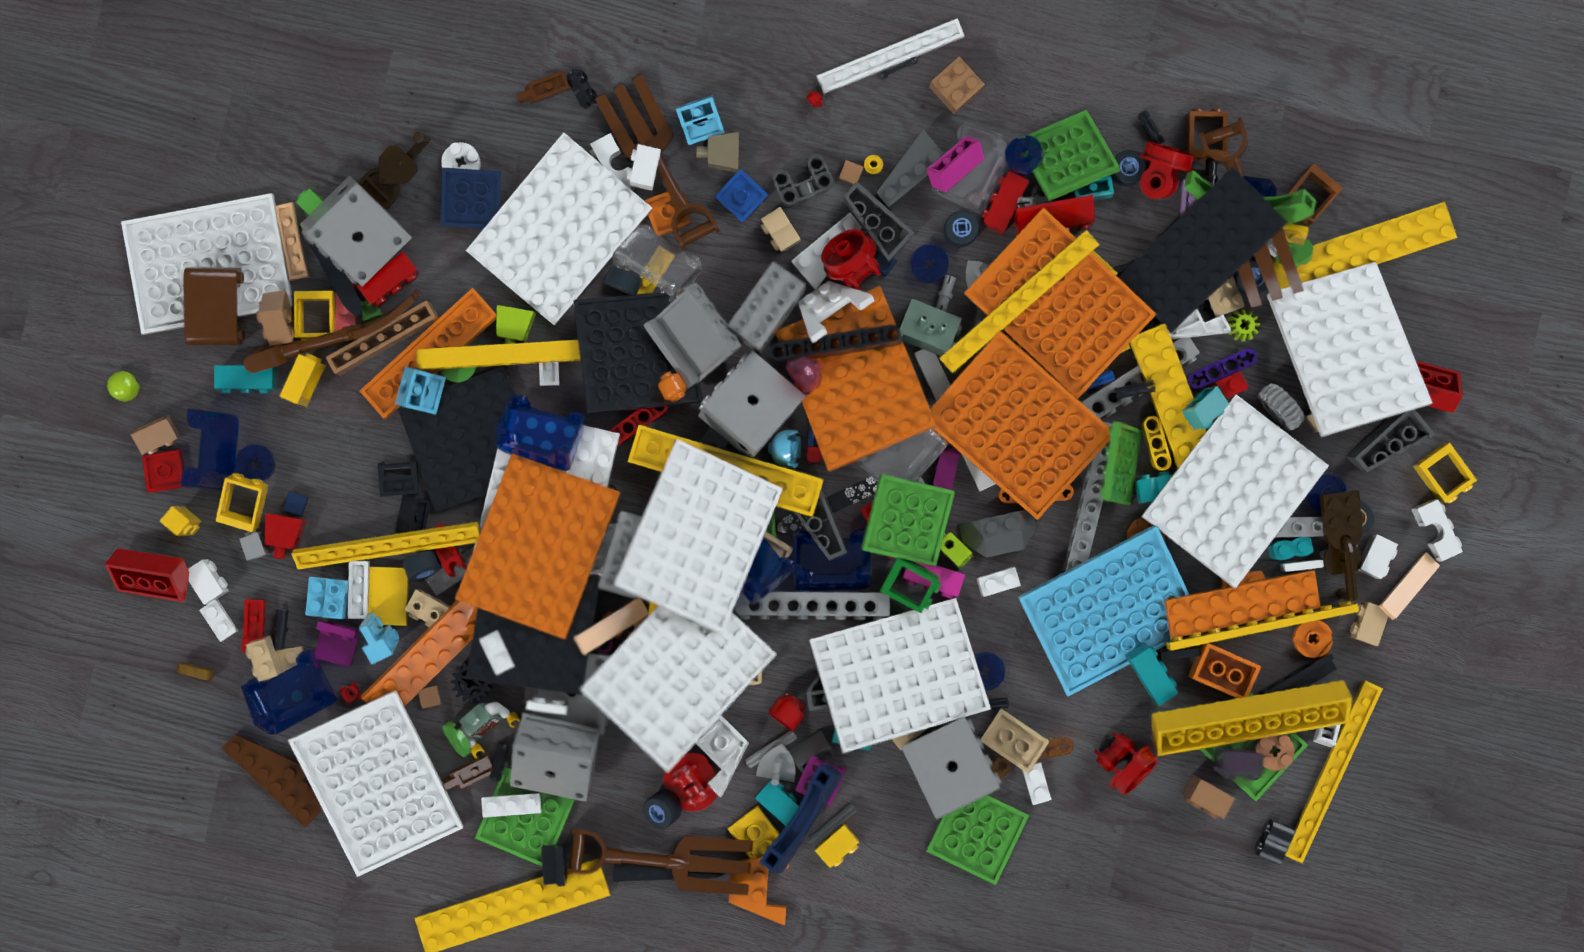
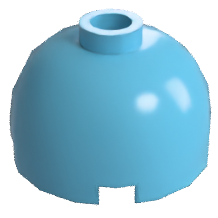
(785, 448)

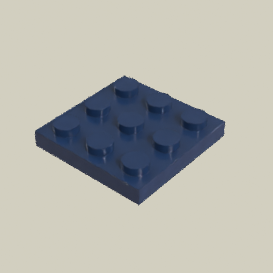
(469, 197)

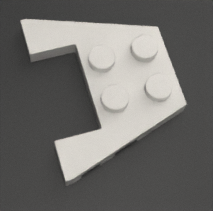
(825, 302)
(1195, 326)
(725, 748)

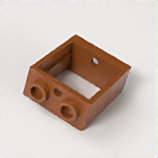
(1198, 113)
(1325, 183)

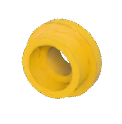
(873, 170)

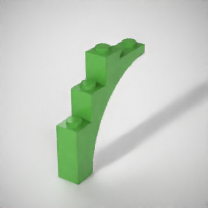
(1291, 206)

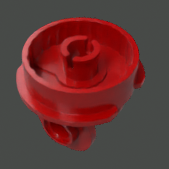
(1164, 165)
(850, 258)
(1135, 772)
(690, 780)

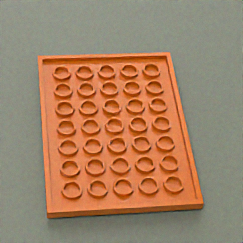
(1078, 321)
(863, 396)
(1019, 425)
(538, 546)

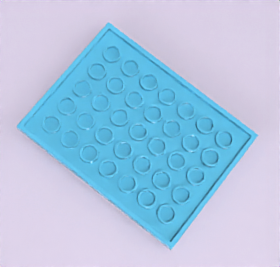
(1105, 609)

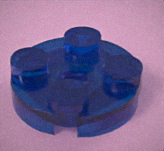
(1031, 161)
(940, 263)
(265, 459)
(1325, 482)
(997, 673)

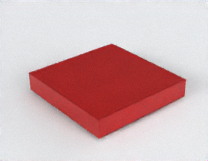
(163, 470)

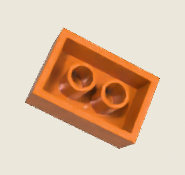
(1224, 671)

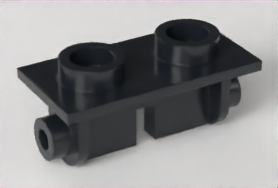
(579, 80)

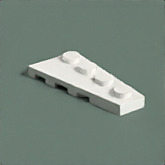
(810, 262)

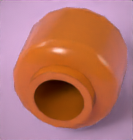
(672, 386)

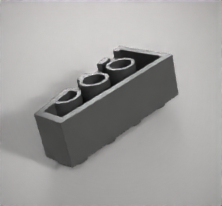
(825, 529)

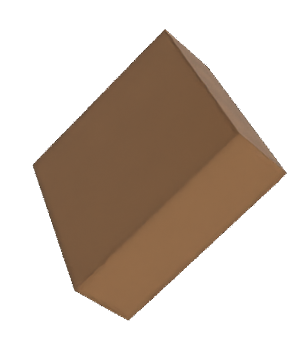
(851, 172)
(429, 697)

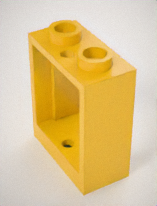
(299, 298)
(303, 379)
(1422, 465)
(238, 520)

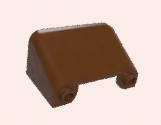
(212, 306)

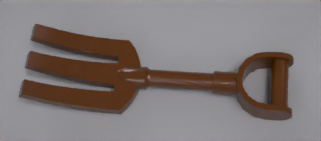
(659, 141)
(1280, 241)
(272, 356)
(680, 862)

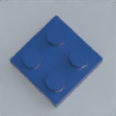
(741, 196)

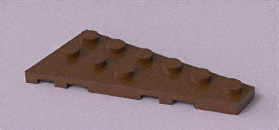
(278, 776)

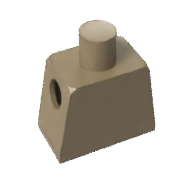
(721, 152)

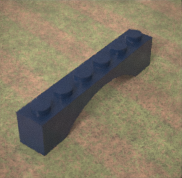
(787, 843)

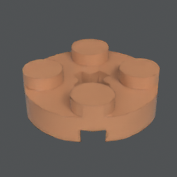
(1283, 757)

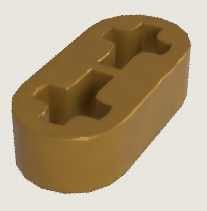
(195, 671)

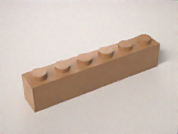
(382, 339)

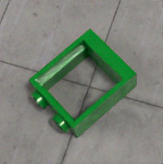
(918, 569)

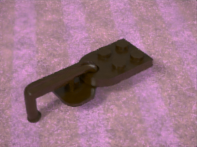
(394, 169)
(1339, 518)

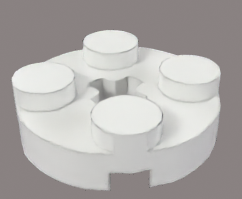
(459, 150)

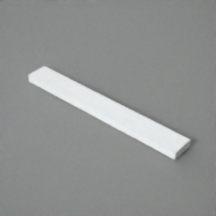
(890, 56)
(938, 384)

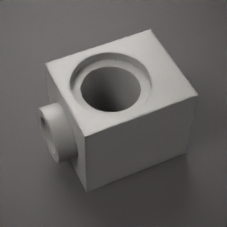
(254, 545)

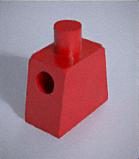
(1231, 384)
(283, 533)

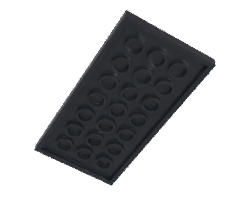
(1203, 249)

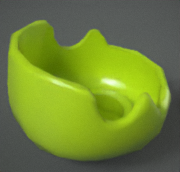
(123, 386)

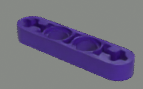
(1221, 368)

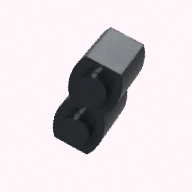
(1274, 841)

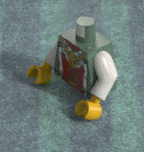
(482, 720)

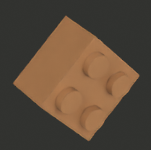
(956, 85)
(276, 317)
(1202, 794)

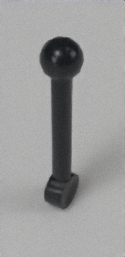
(884, 74)

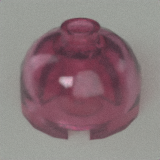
(805, 373)

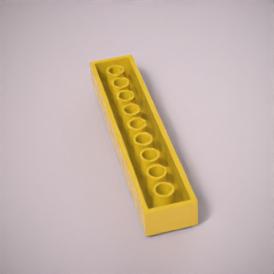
(1251, 718)

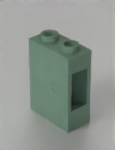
(930, 328)

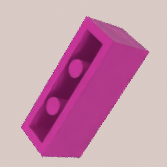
(955, 163)
(950, 580)

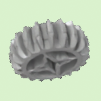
(1281, 407)

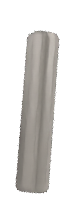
(785, 739)

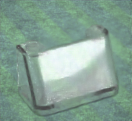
(979, 184)
(657, 261)
(905, 459)

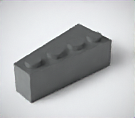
(909, 171)
(878, 222)
(1389, 440)

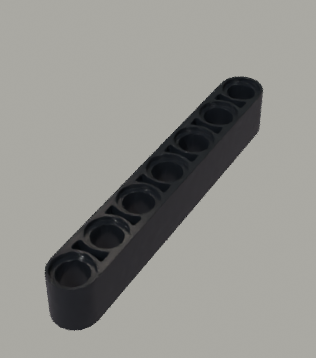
(845, 343)

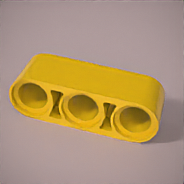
(1154, 453)

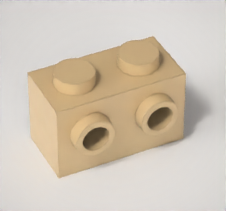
(425, 607)
(263, 658)

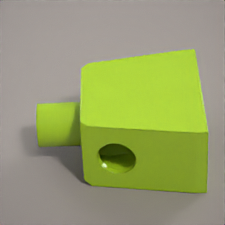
(513, 324)
(959, 554)

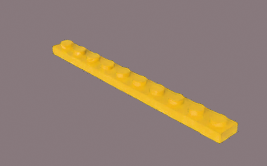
(1019, 301)
(386, 545)
(1269, 623)
(1333, 771)

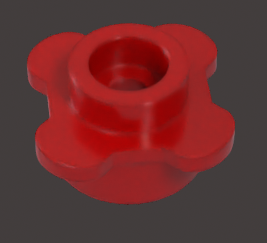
(815, 99)
(345, 691)

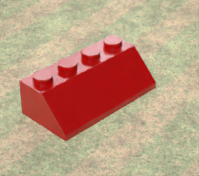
(1071, 213)
(1442, 385)
(148, 574)

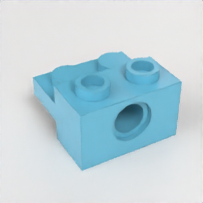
(698, 110)
(420, 390)
(327, 598)
(380, 640)

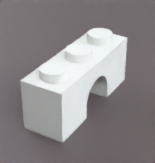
(605, 150)
(1446, 543)

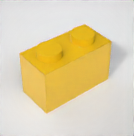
(181, 521)
(837, 846)

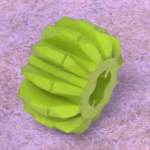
(1248, 330)

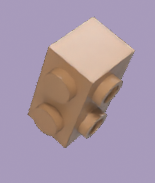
(155, 434)

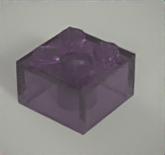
(1238, 762)

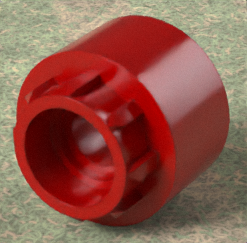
(787, 711)

